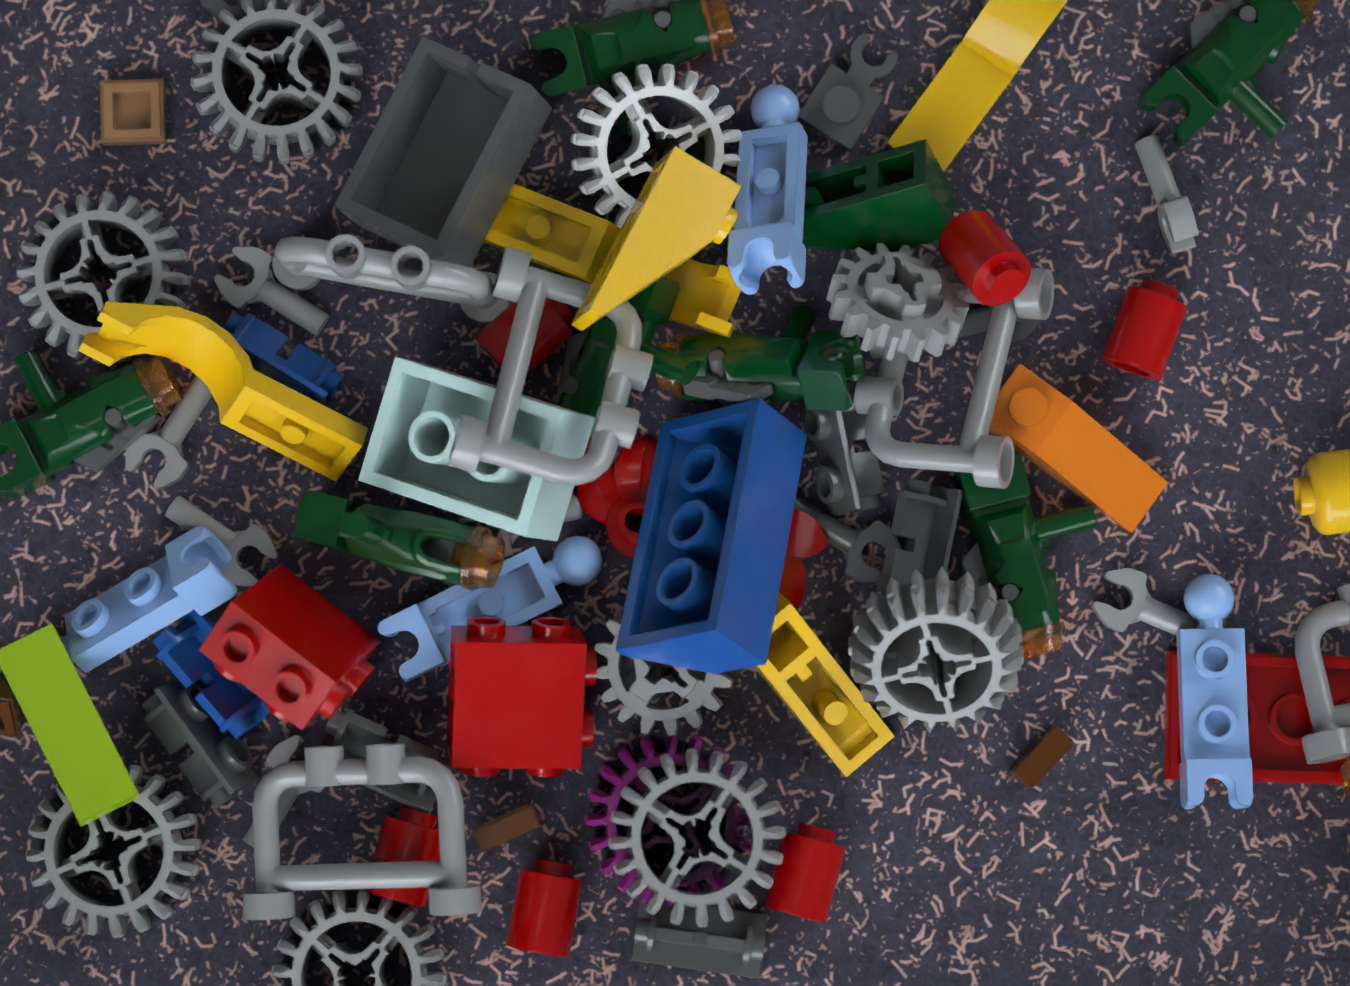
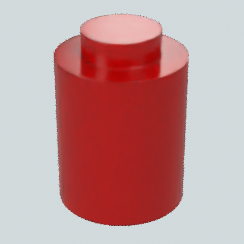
(984, 258)
(1145, 330)
(550, 334)
(407, 839)
(808, 873)
(545, 908)

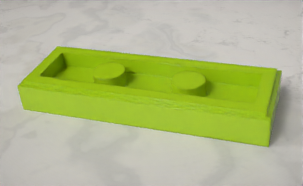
(67, 725)

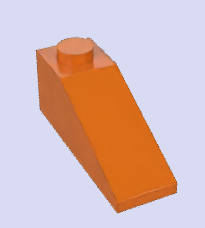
(1074, 449)

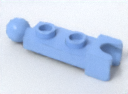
(771, 192)
(520, 595)
(150, 599)
(1213, 697)

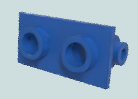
(302, 370)
(226, 701)

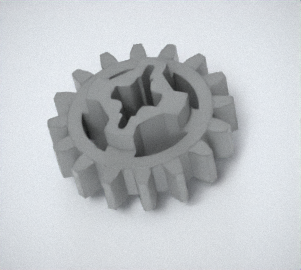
(897, 302)
(646, 687)

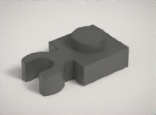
(843, 100)

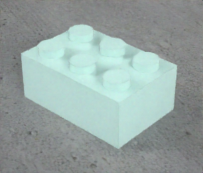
(417, 434)

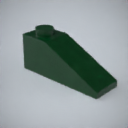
(878, 199)

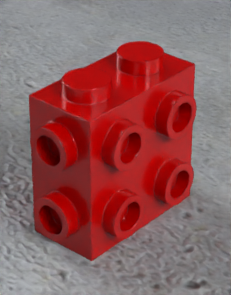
(291, 648)
(518, 697)

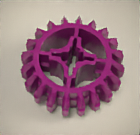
(701, 870)

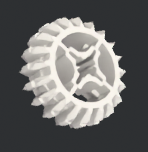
(641, 122)

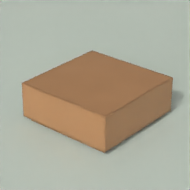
(133, 112)

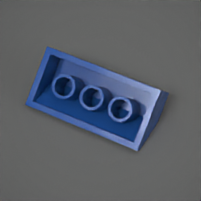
(713, 539)

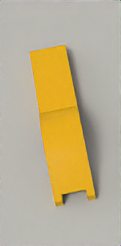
(975, 75)
(579, 243)
(244, 396)

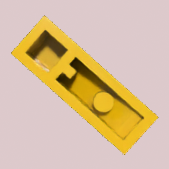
(670, 222)
(820, 692)

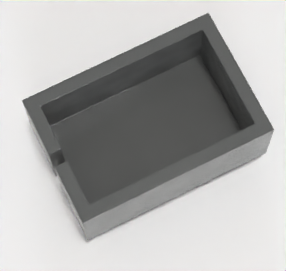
(444, 154)

